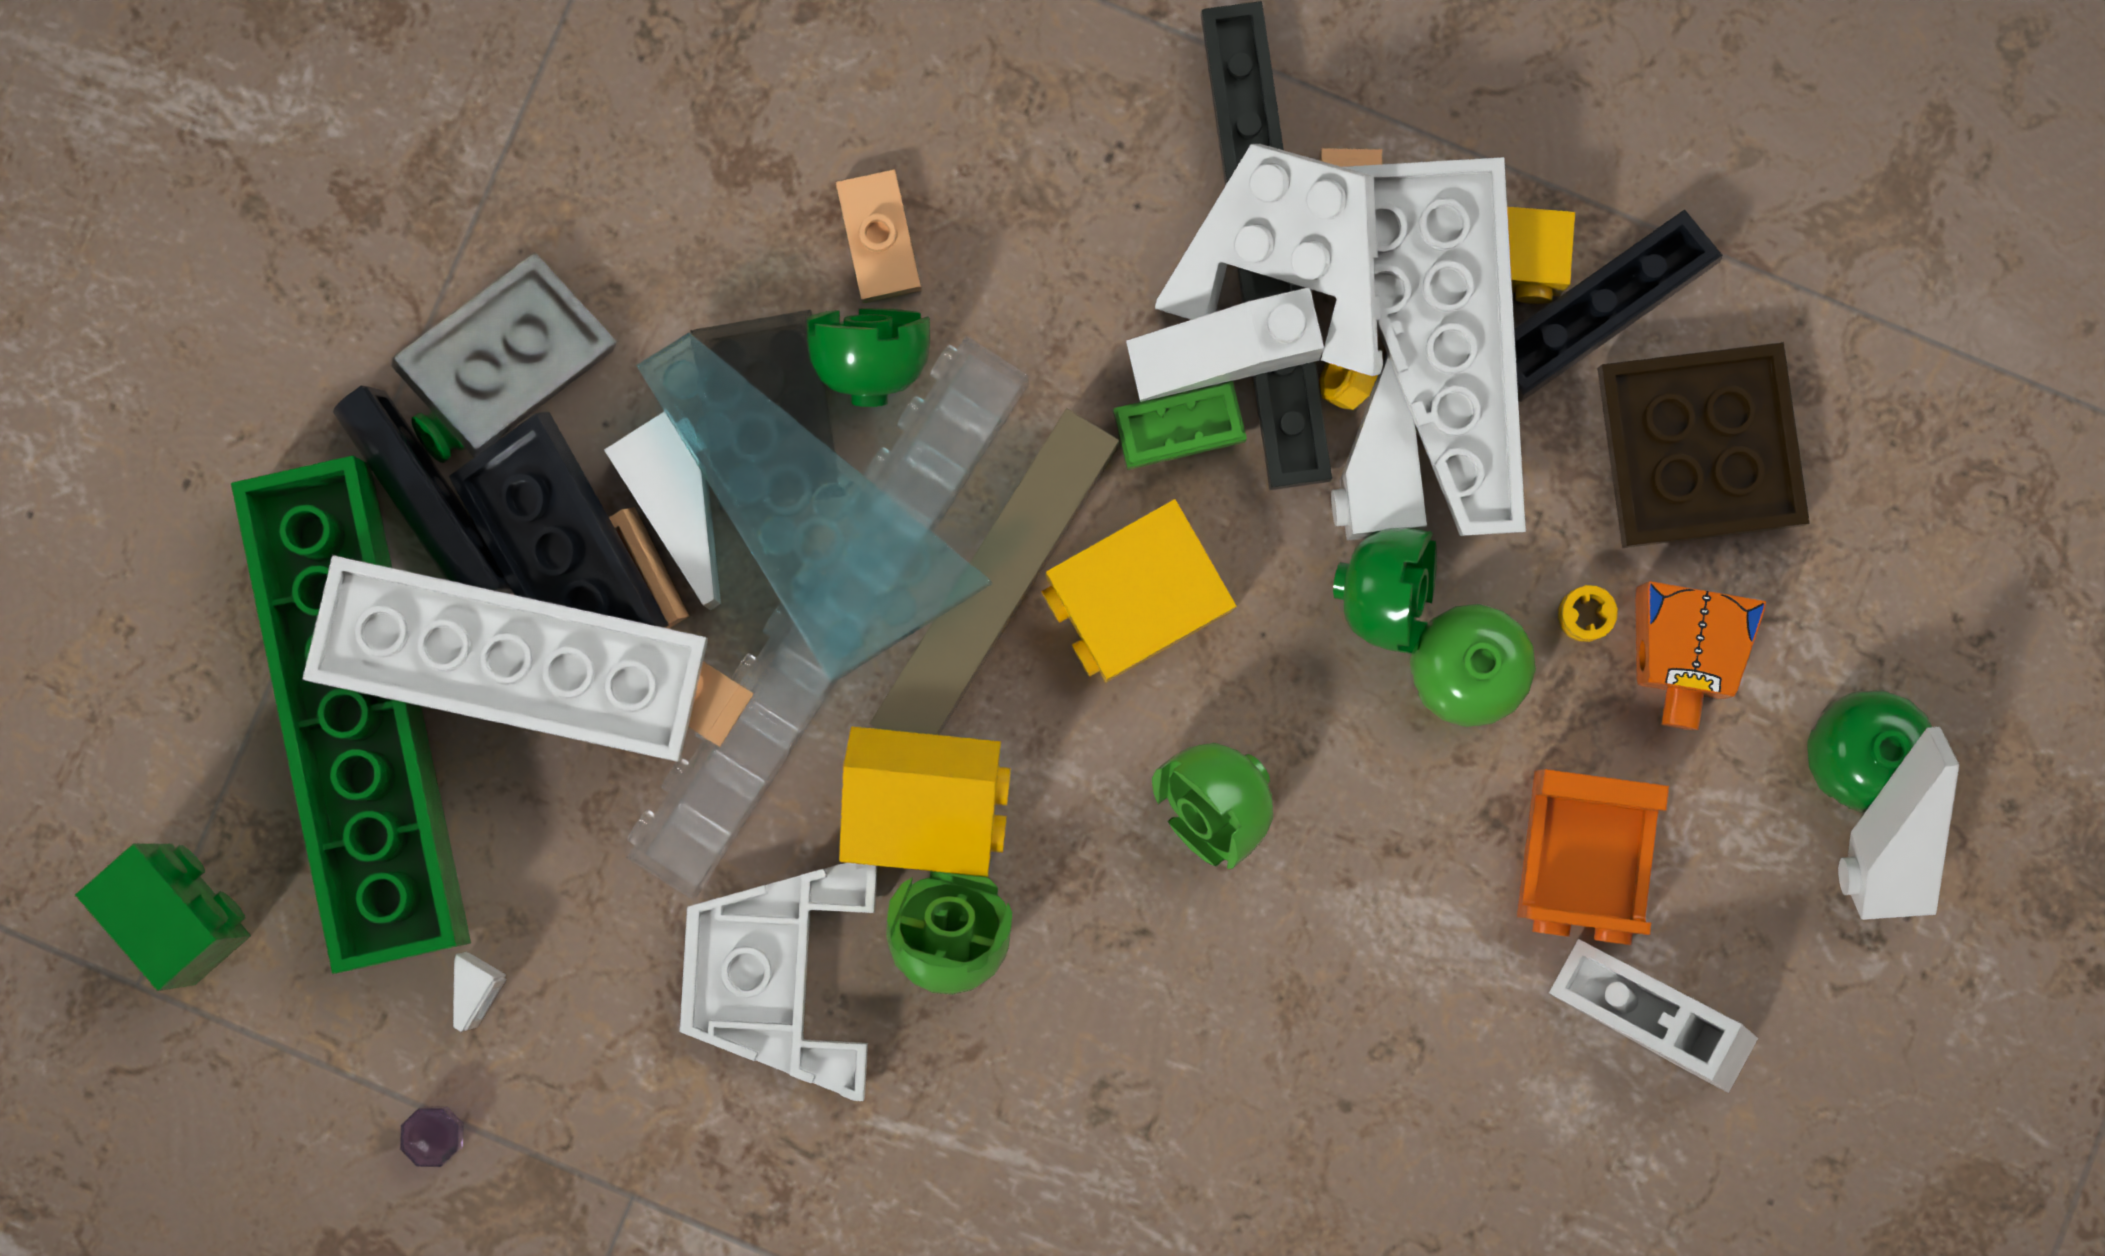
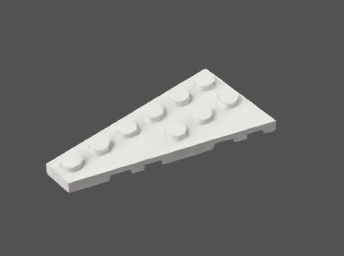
(1452, 328)

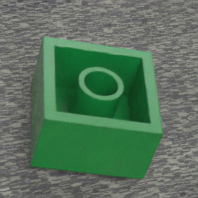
(165, 914)

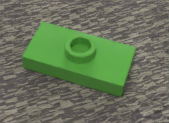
(1179, 425)

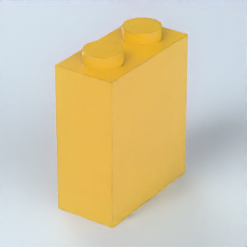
(1137, 592)
(922, 801)

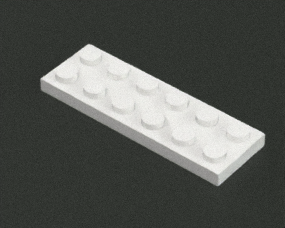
(505, 658)

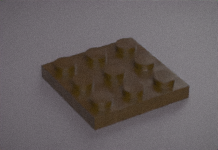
(1703, 445)

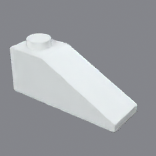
(1227, 345)
(1383, 468)
(673, 499)
(1903, 836)
(1654, 1015)

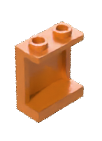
(1589, 854)

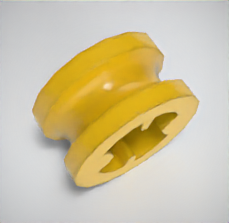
(1606, 611)

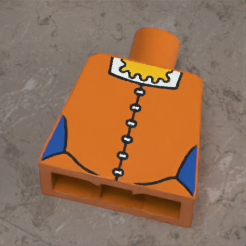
(1692, 646)

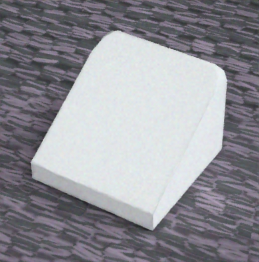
(474, 990)

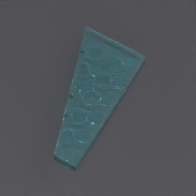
(825, 536)

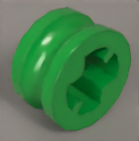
(435, 436)

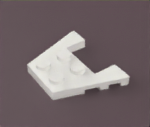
(1295, 225)
(751, 974)

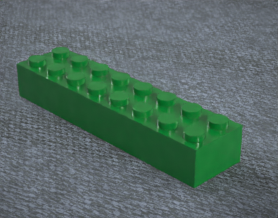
(352, 756)

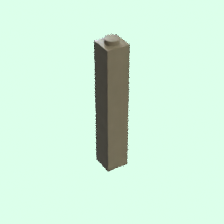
(1012, 560)

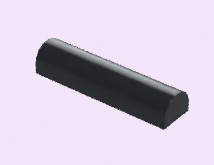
(1610, 301)
(418, 489)

